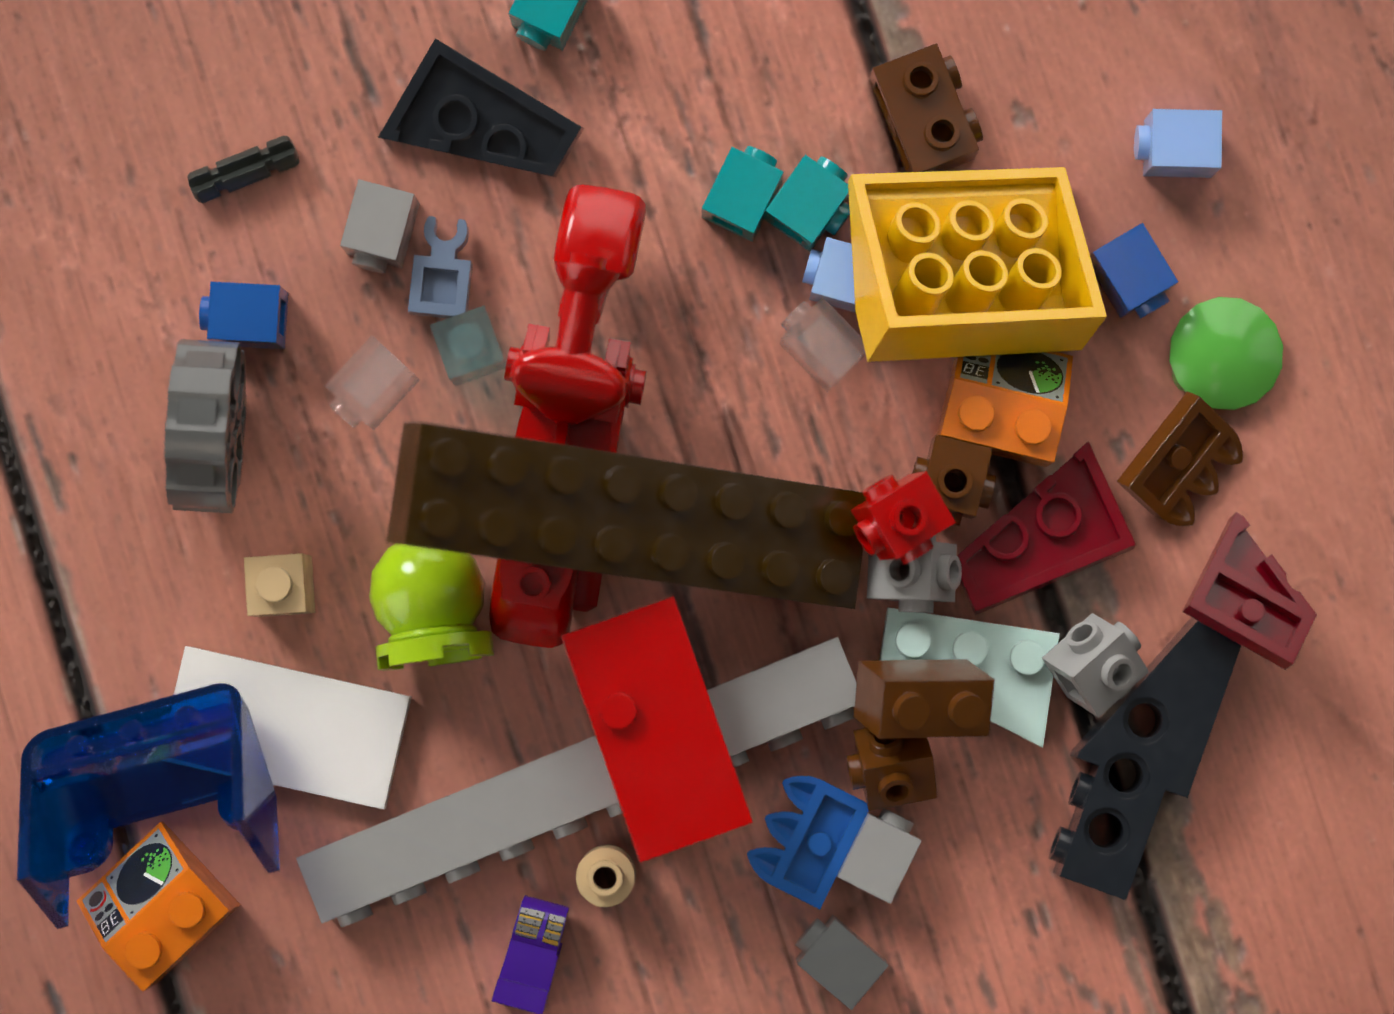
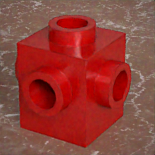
(901, 517)

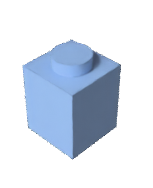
(1180, 143)
(832, 274)

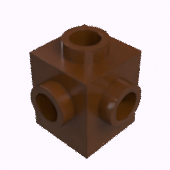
(969, 464)
(891, 770)

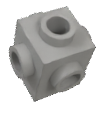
(919, 582)
(1096, 663)

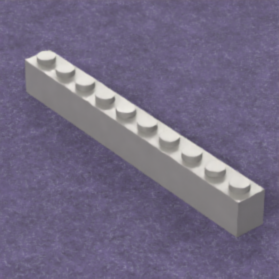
(558, 792)

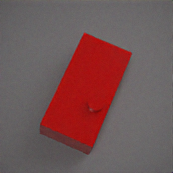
(657, 729)

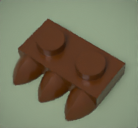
(1180, 459)

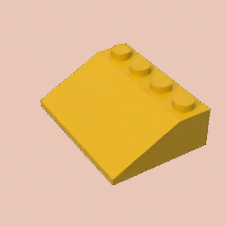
(970, 264)

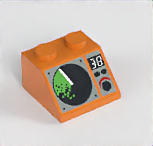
(1009, 404)
(155, 906)

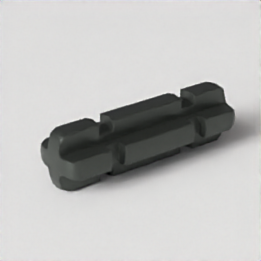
(243, 169)

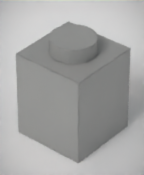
(379, 226)
(880, 855)

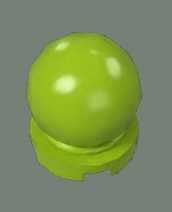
(428, 607)

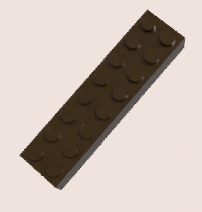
(624, 515)

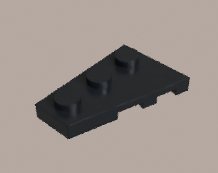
(479, 116)

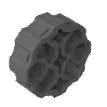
(205, 426)

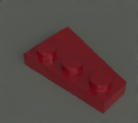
(1047, 536)

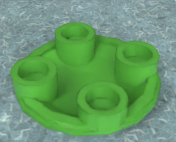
(1226, 353)

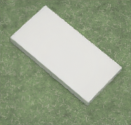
(312, 728)

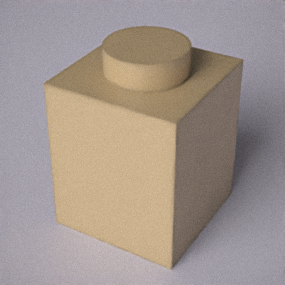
(279, 585)

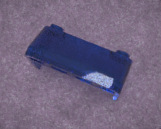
(133, 768)

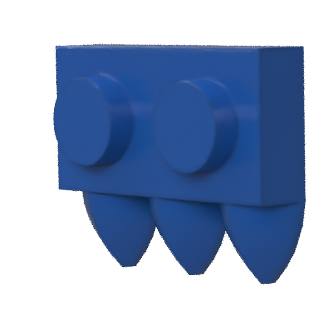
(812, 841)

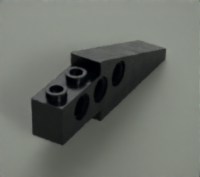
(1185, 695)

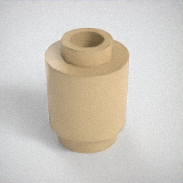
(616, 859)

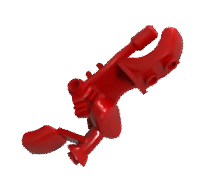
(571, 396)

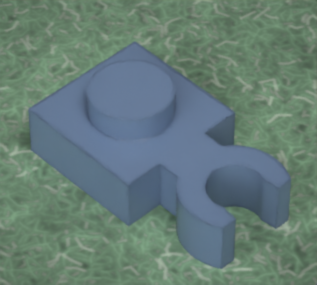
(441, 280)

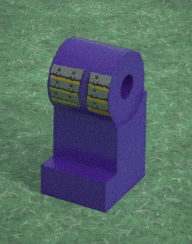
(532, 955)

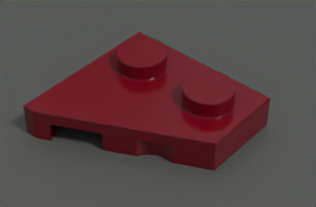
(1250, 598)

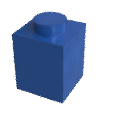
(1133, 273)
(245, 314)

